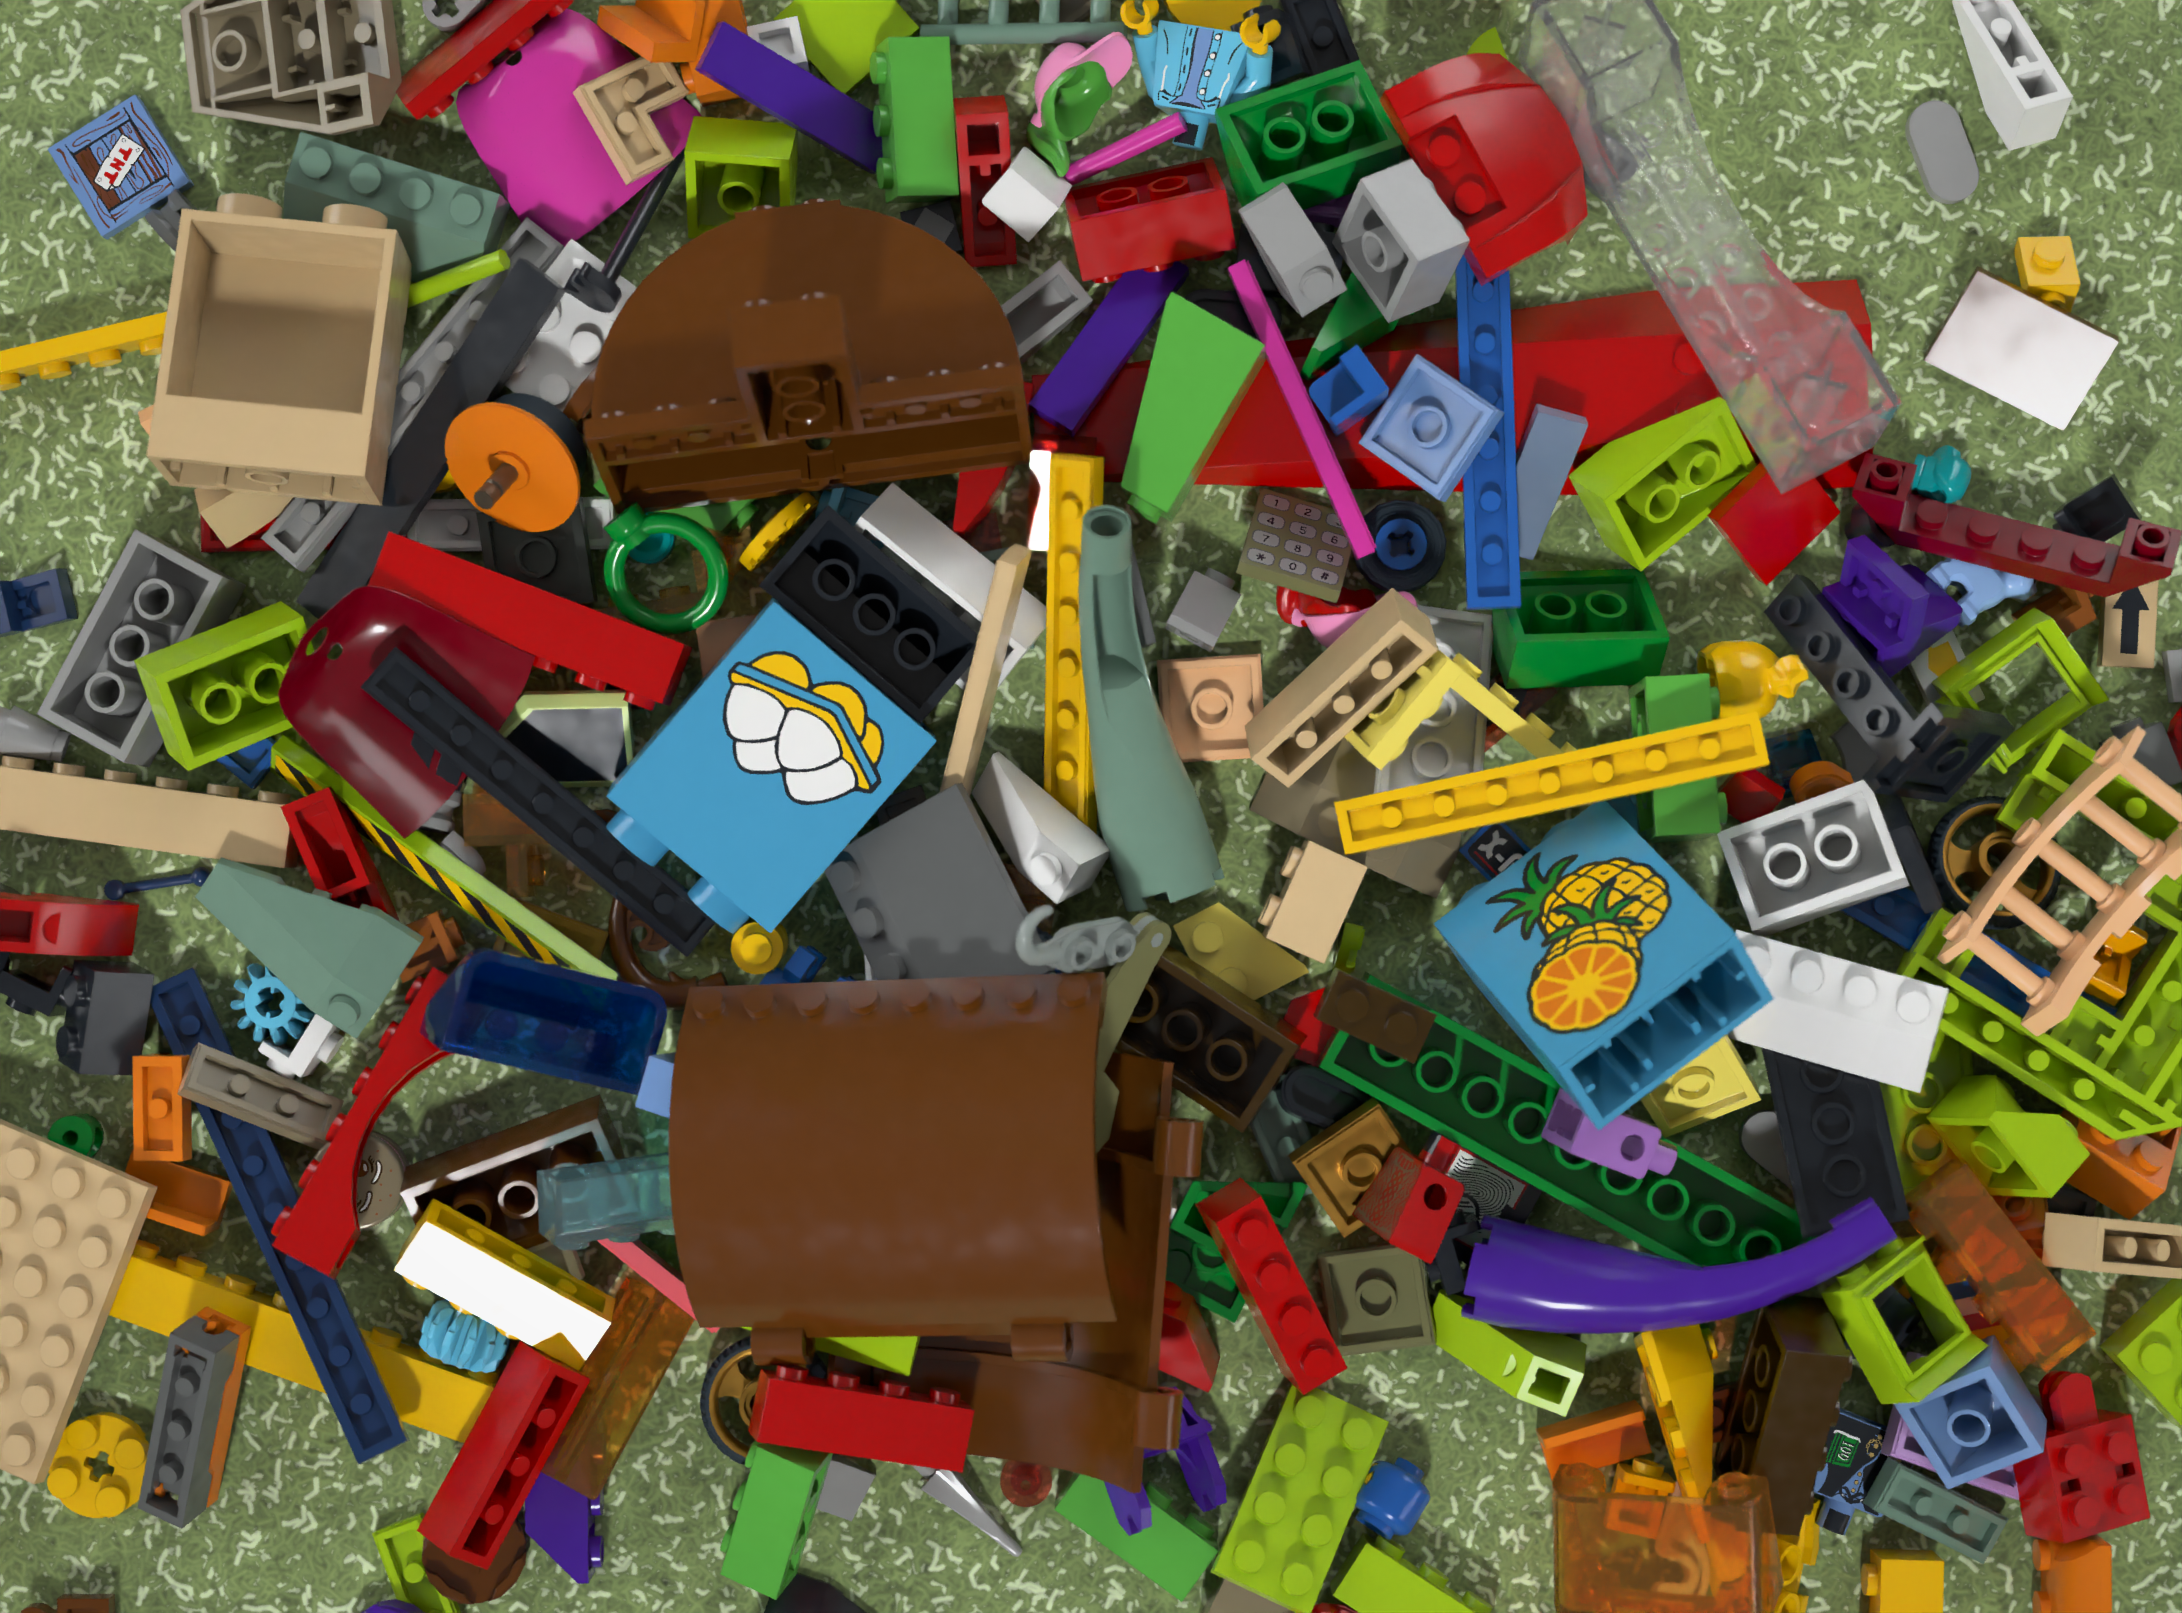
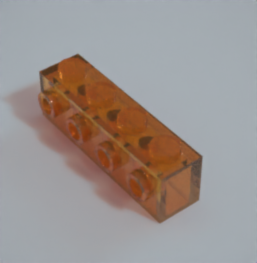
(1998, 1266)

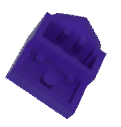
(1890, 606)

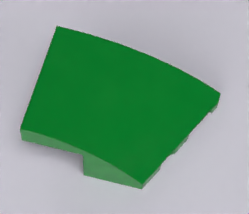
(1194, 1257)

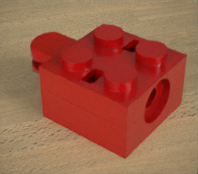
(2088, 1468)

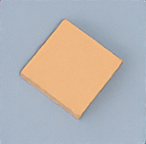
(1210, 704)

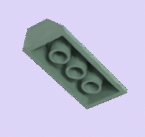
(434, 215)

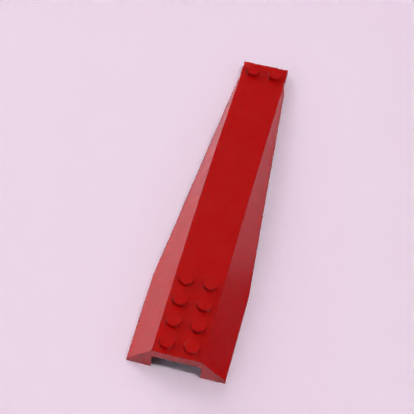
(1597, 358)

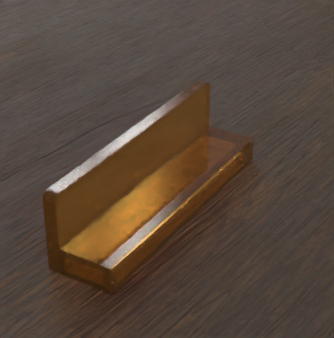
(624, 1377)

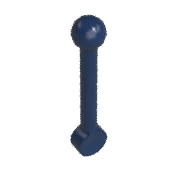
(117, 889)

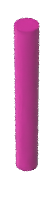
(1126, 148)

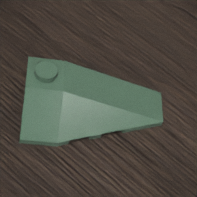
(322, 950)

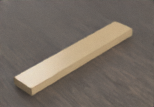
(986, 667)

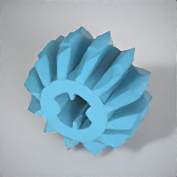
(256, 1002)
(462, 1339)

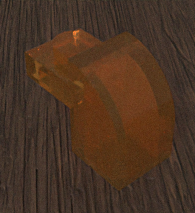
(491, 824)

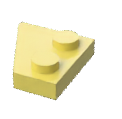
(1237, 952)

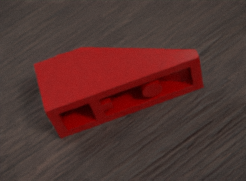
(981, 160)

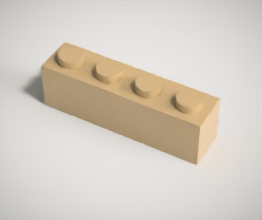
(1340, 687)

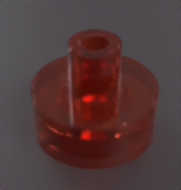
(1025, 1494)

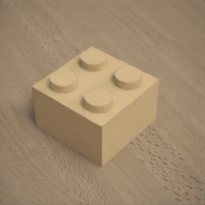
(1312, 900)

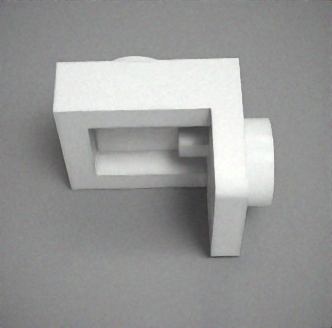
(317, 1044)

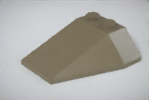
(293, 62)
(1311, 813)

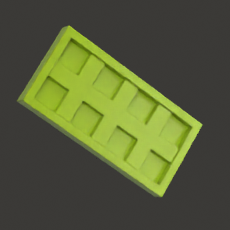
(1300, 1498)

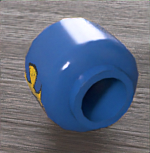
(1392, 1498)

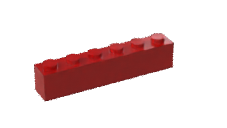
(537, 622)

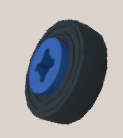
(1391, 562)

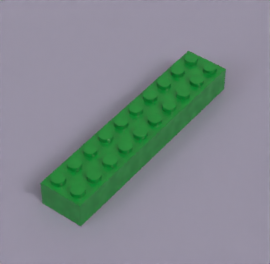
(1498, 1111)

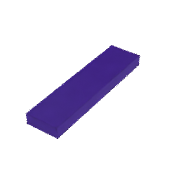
(791, 95)
(1105, 346)

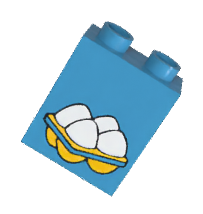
(765, 771)

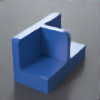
(1349, 391)

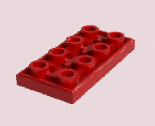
(469, 53)

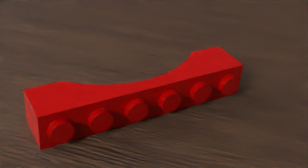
(326, 1217)

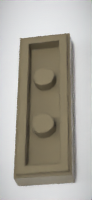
(259, 1096)

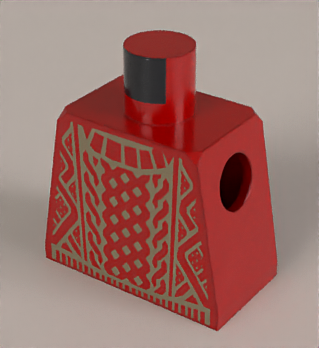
(1414, 1198)

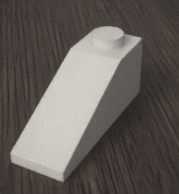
(2012, 72)
(1039, 832)

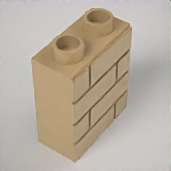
(281, 352)

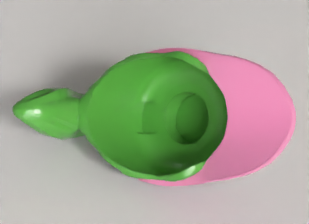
(1070, 92)

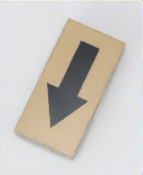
(2128, 628)

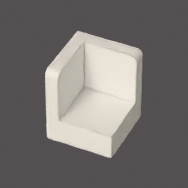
(1027, 194)

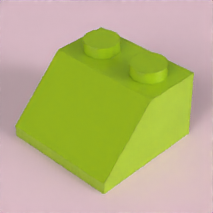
(736, 168)

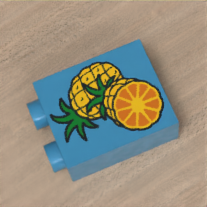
(1603, 961)

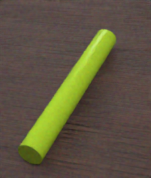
(458, 277)

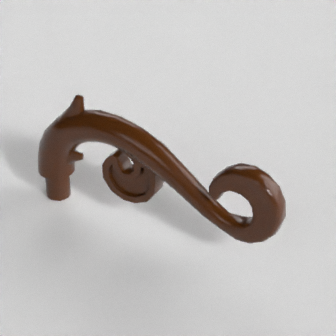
(620, 929)

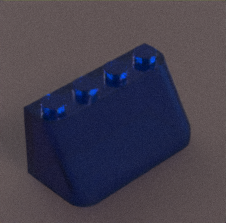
(547, 1019)

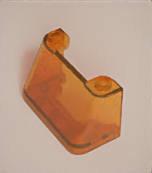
(1663, 1549)

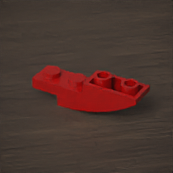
(66, 925)

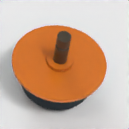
(517, 461)

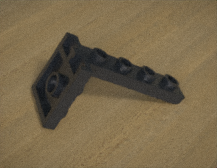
(1917, 754)

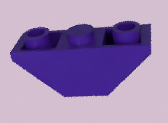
(565, 1526)

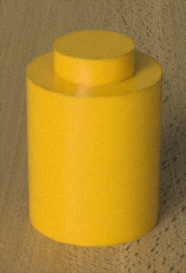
(757, 949)

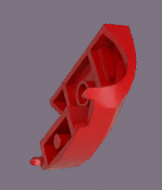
(1494, 157)

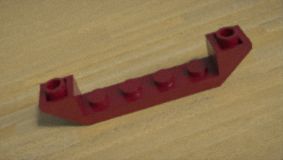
(2010, 544)

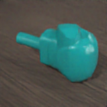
(1942, 475)

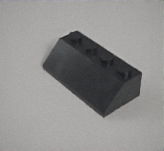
(873, 614)

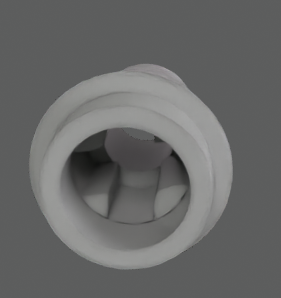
(30, 736)

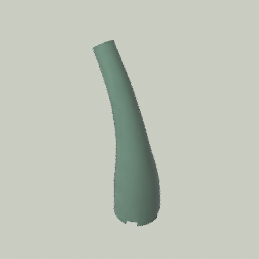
(1140, 784)

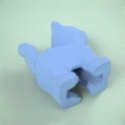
(1980, 586)

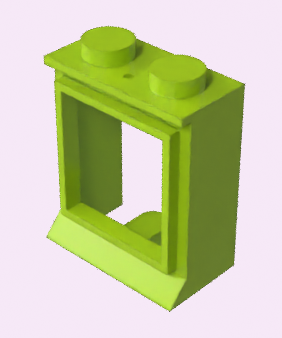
(2001, 649)
(1869, 1337)

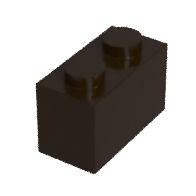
(1374, 1015)

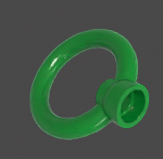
(631, 529)

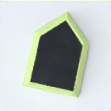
(574, 734)

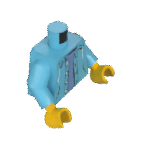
(1199, 66)

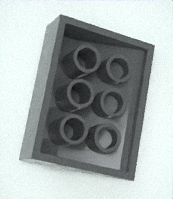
(932, 895)

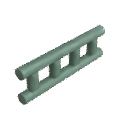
(1001, 32)

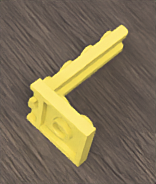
(1387, 728)

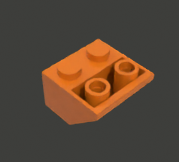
(2124, 1171)

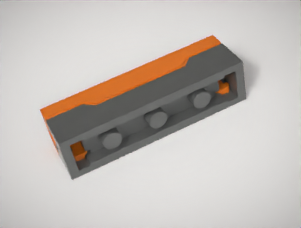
(194, 1416)

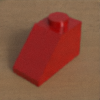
(1185, 1340)

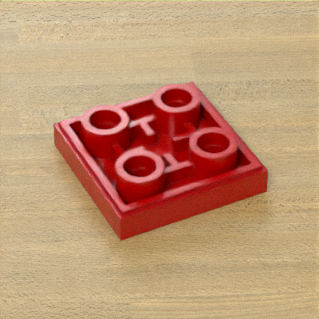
(1772, 527)

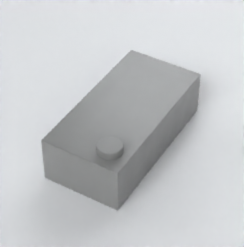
(147, 604)

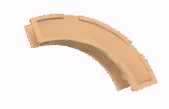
(2117, 905)

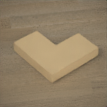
(620, 111)

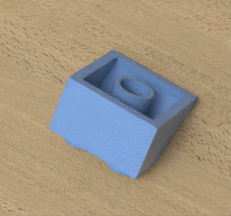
(1977, 1419)

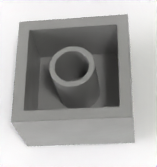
(1400, 240)

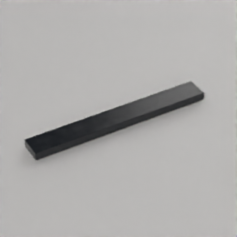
(419, 458)
(536, 799)

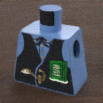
(1849, 1470)

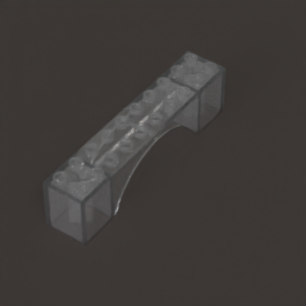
(1777, 357)

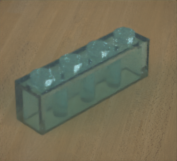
(605, 1201)

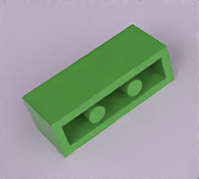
(915, 119)
(773, 1516)
(1168, 1552)

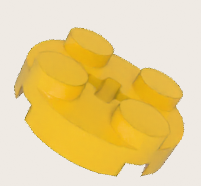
(73, 1478)

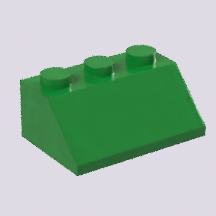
(1309, 136)
(1580, 630)

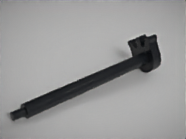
(600, 289)

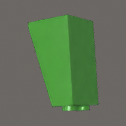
(1188, 400)

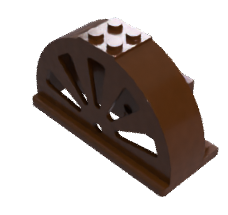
(797, 334)

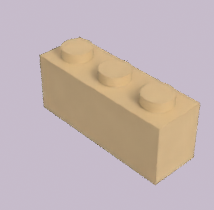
(2112, 1245)

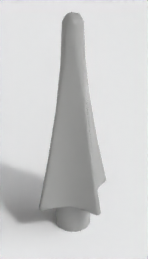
(956, 1494)

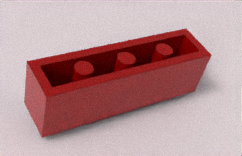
(1271, 1285)
(861, 1419)
(503, 1456)

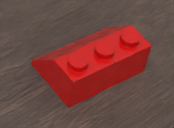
(1149, 220)

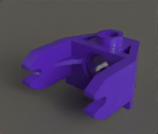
(1198, 1466)

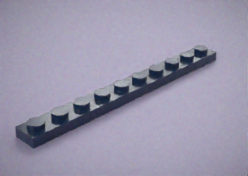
(264, 1191)

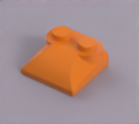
(2073, 1576)

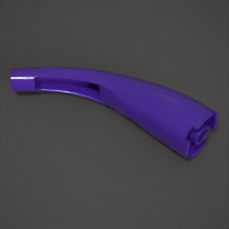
(1582, 1286)

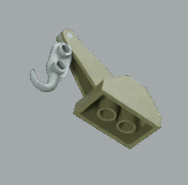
(1127, 958)

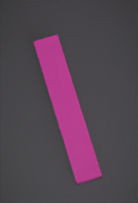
(1302, 409)

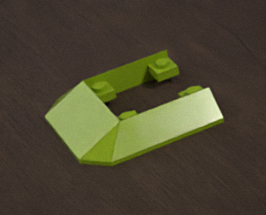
(2100, 1067)

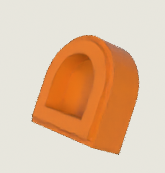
(1818, 779)

